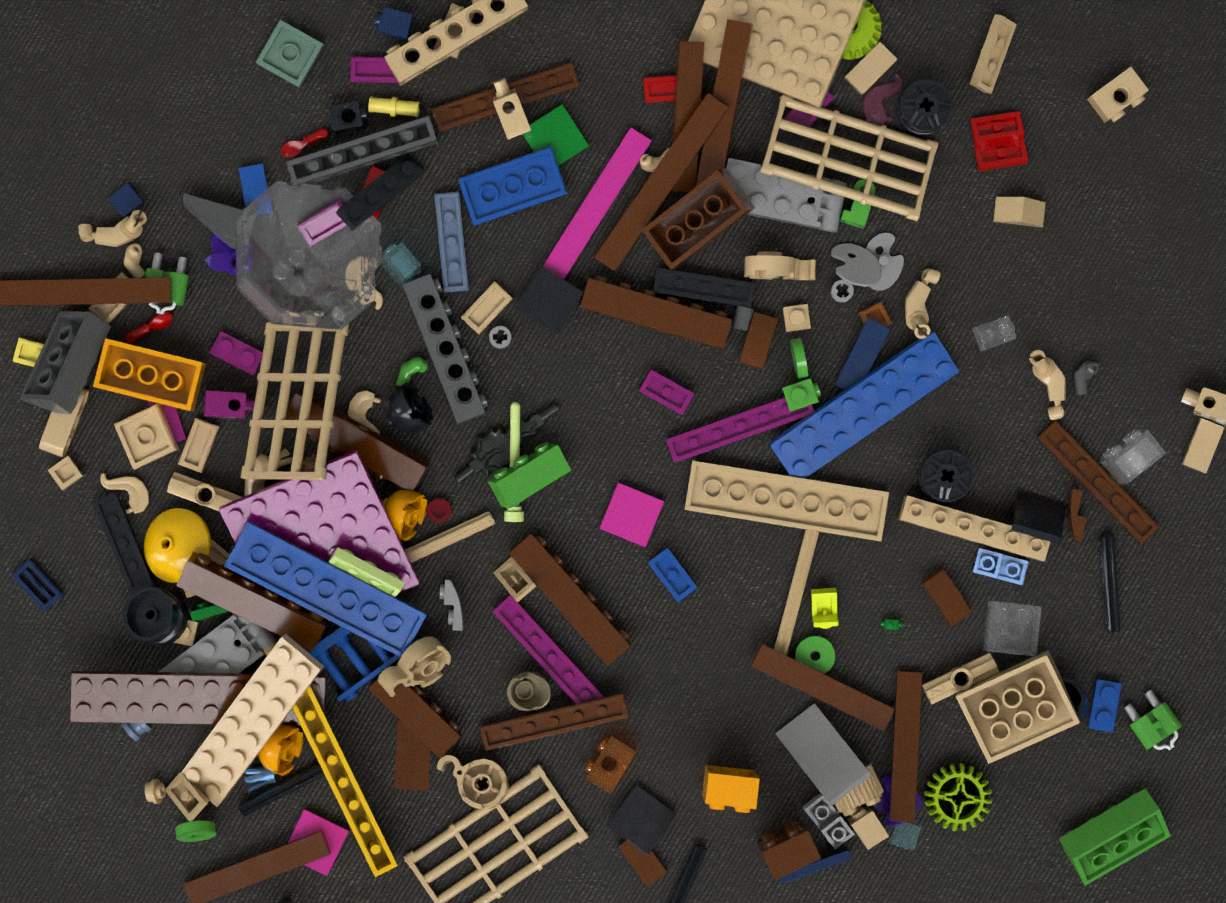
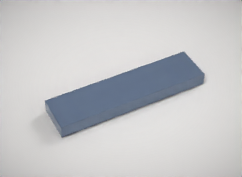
(451, 242)

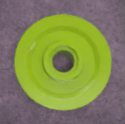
(866, 33)

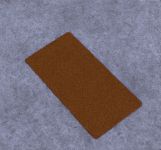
(411, 760)

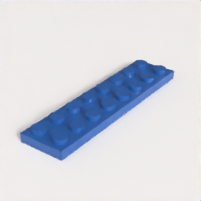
(864, 406)
(324, 589)

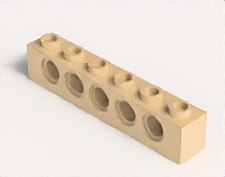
(406, 71)
(972, 528)

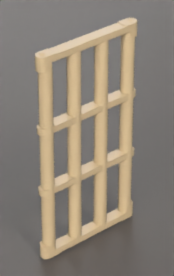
(824, 161)
(309, 379)
(508, 823)

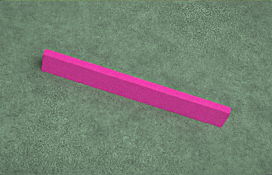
(597, 203)

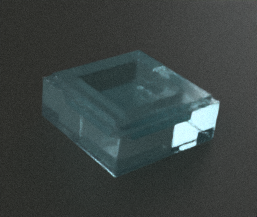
(905, 835)

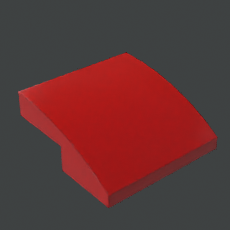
(999, 141)

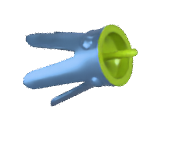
(261, 777)

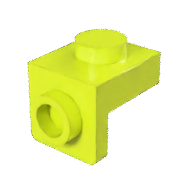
(824, 607)

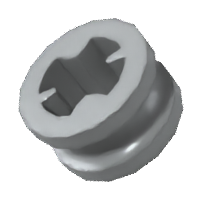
(850, 290)
(495, 331)

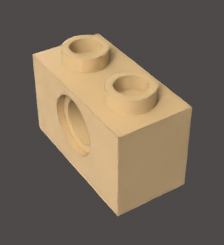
(1129, 85)
(867, 827)

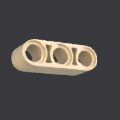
(61, 428)

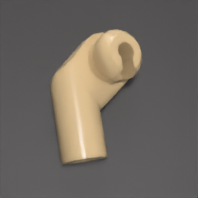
(650, 163)
(132, 260)

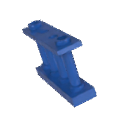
(341, 638)

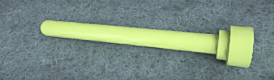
(515, 513)

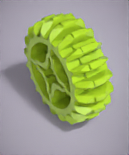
(958, 785)

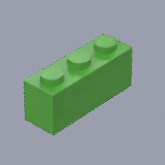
(529, 474)

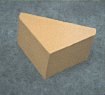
(1019, 211)
(514, 579)

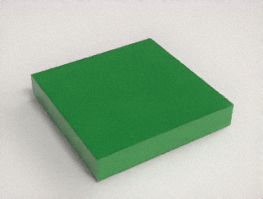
(558, 131)

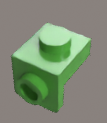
(801, 394)

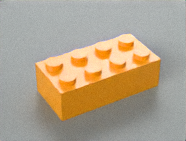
(149, 375)
(730, 788)

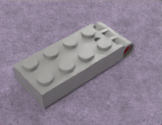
(786, 199)
(219, 652)

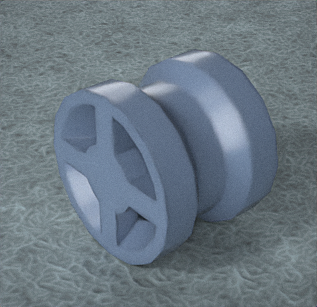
(135, 730)

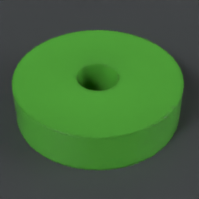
(799, 358)
(818, 644)
(195, 831)

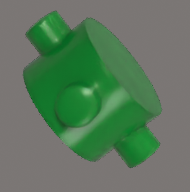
(891, 624)

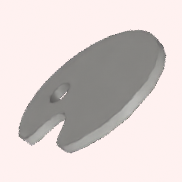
(890, 265)
(860, 271)

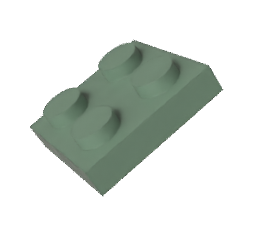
(289, 53)

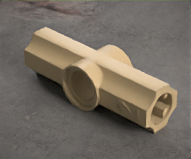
(191, 488)
(975, 672)

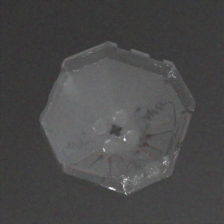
(336, 269)

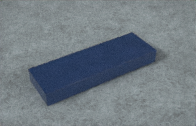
(863, 353)
(825, 862)

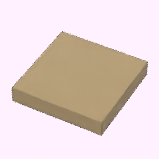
(146, 436)

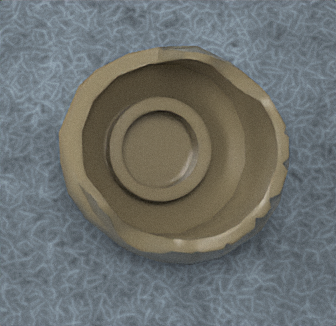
(528, 691)

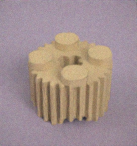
(867, 792)

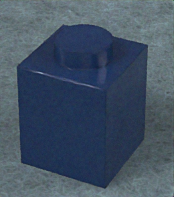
(394, 24)

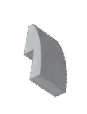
(451, 597)
(828, 821)

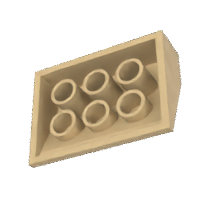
(1018, 707)

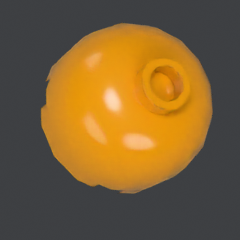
(405, 510)
(281, 748)

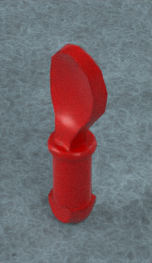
(294, 147)
(159, 321)

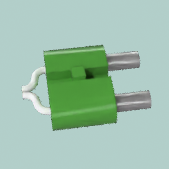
(179, 281)
(1155, 724)

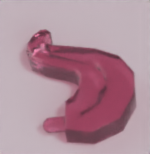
(873, 101)

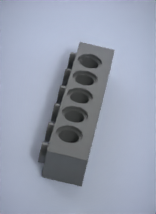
(362, 152)
(416, 291)

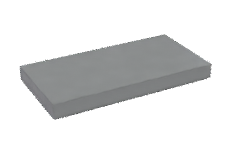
(823, 754)

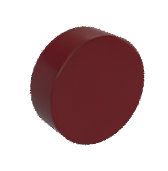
(439, 510)

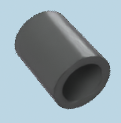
(742, 318)

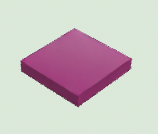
(631, 515)
(334, 835)

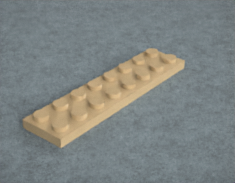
(783, 502)
(252, 719)

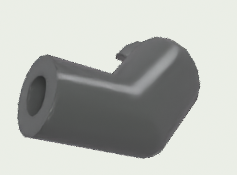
(1083, 374)

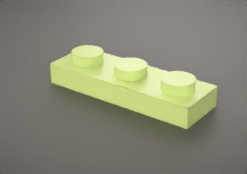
(366, 572)

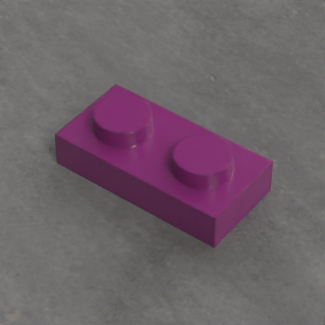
(237, 353)
(666, 392)

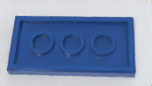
(512, 186)

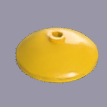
(186, 535)

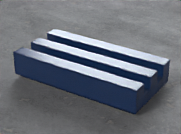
(52, 600)

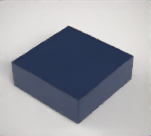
(126, 200)

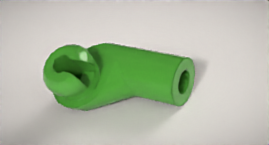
(411, 367)

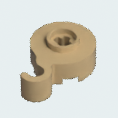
(773, 264)
(417, 665)
(469, 775)

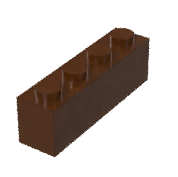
(420, 716)

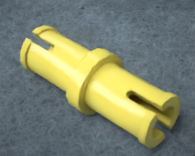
(394, 106)

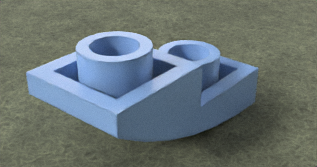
(1001, 566)

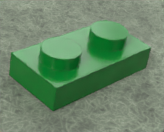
(206, 610)

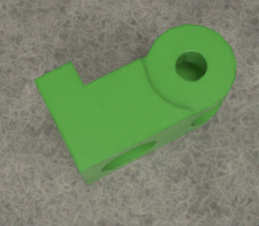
(858, 213)

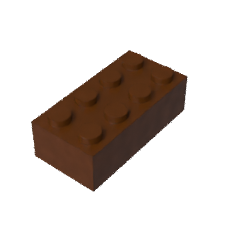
(698, 218)
(788, 849)

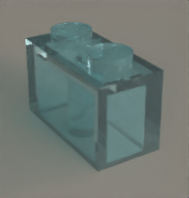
(400, 263)

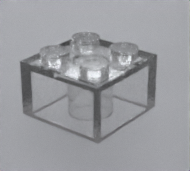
(1132, 457)
(1012, 628)

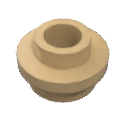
(155, 791)

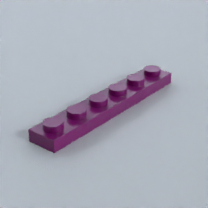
(733, 429)
(545, 651)

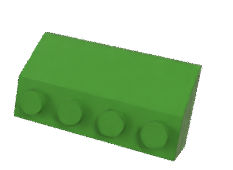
(1115, 836)

